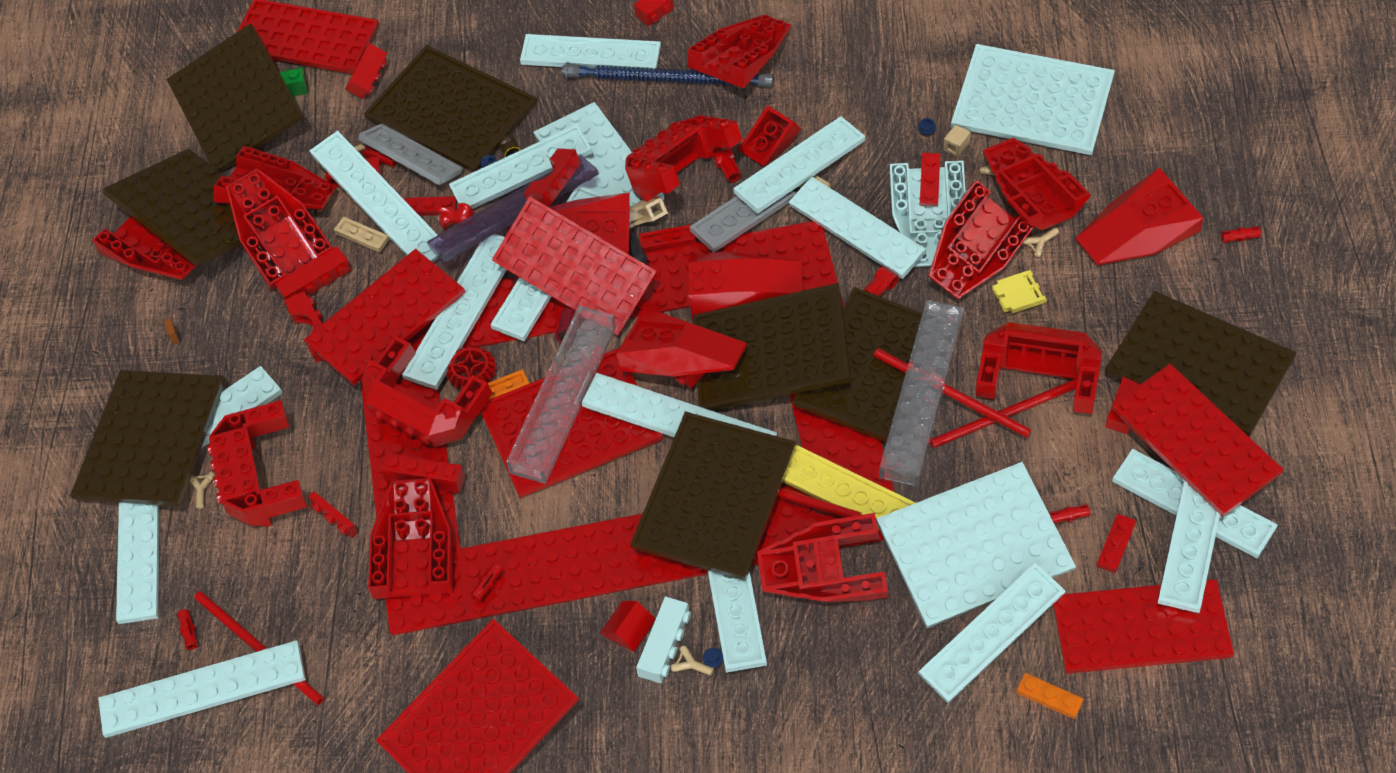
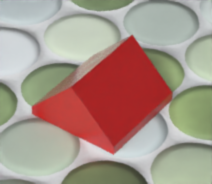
(629, 625)

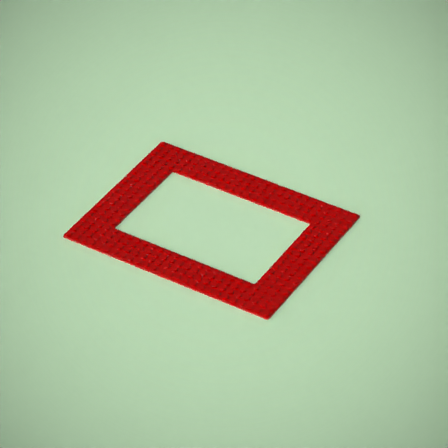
(598, 555)

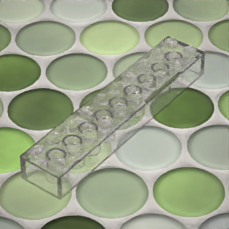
(921, 393)
(561, 395)

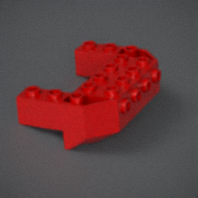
(655, 163)
(1041, 352)
(412, 412)
(236, 471)

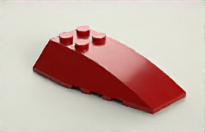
(1033, 185)
(735, 279)

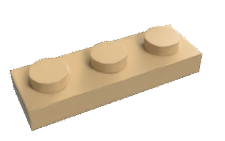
(361, 234)

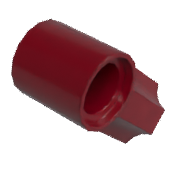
(565, 320)

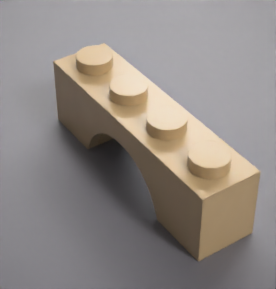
(646, 211)

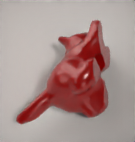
(453, 217)

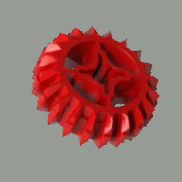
(482, 366)

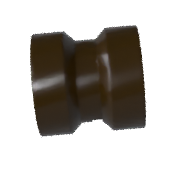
(508, 145)

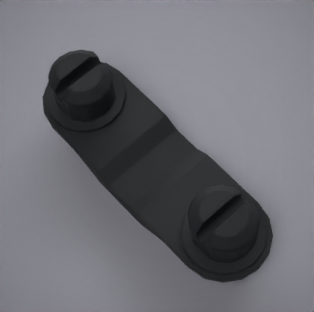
(636, 248)

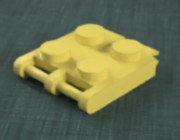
(1017, 293)

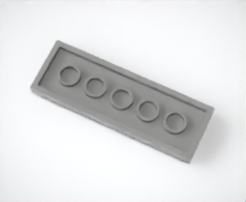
(410, 154)
(732, 221)

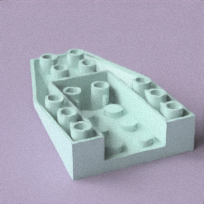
(924, 223)

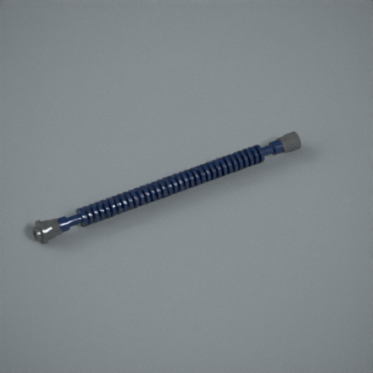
(573, 70)

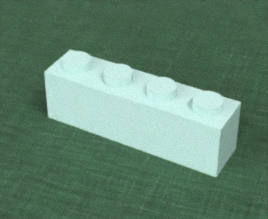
(663, 640)

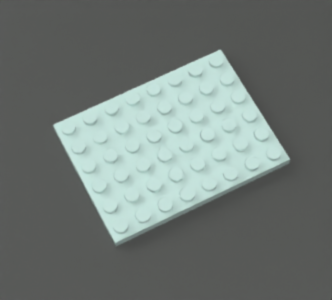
(1033, 99)
(973, 543)

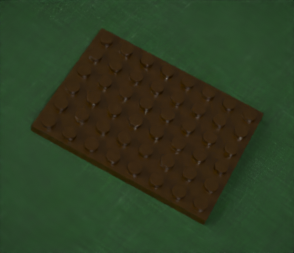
(235, 98)
(451, 107)
(179, 206)
(791, 347)
(1220, 359)
(875, 386)
(148, 438)
(714, 495)

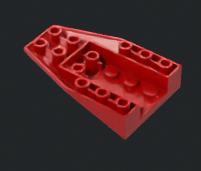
(738, 50)
(294, 178)
(602, 216)
(1141, 222)
(273, 227)
(975, 242)
(142, 250)
(676, 347)
(410, 543)

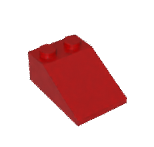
(769, 136)

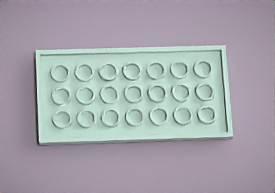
(607, 147)

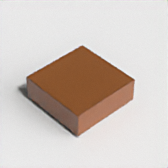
(171, 330)

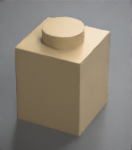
(957, 141)

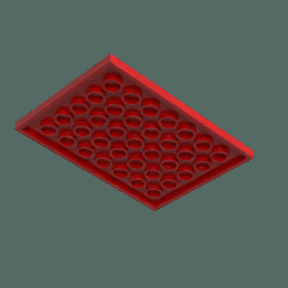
(590, 442)
(480, 710)

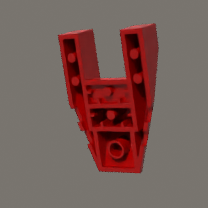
(811, 564)

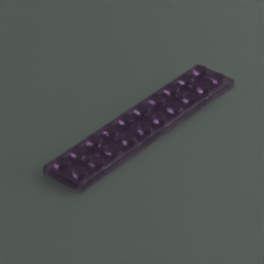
(497, 217)

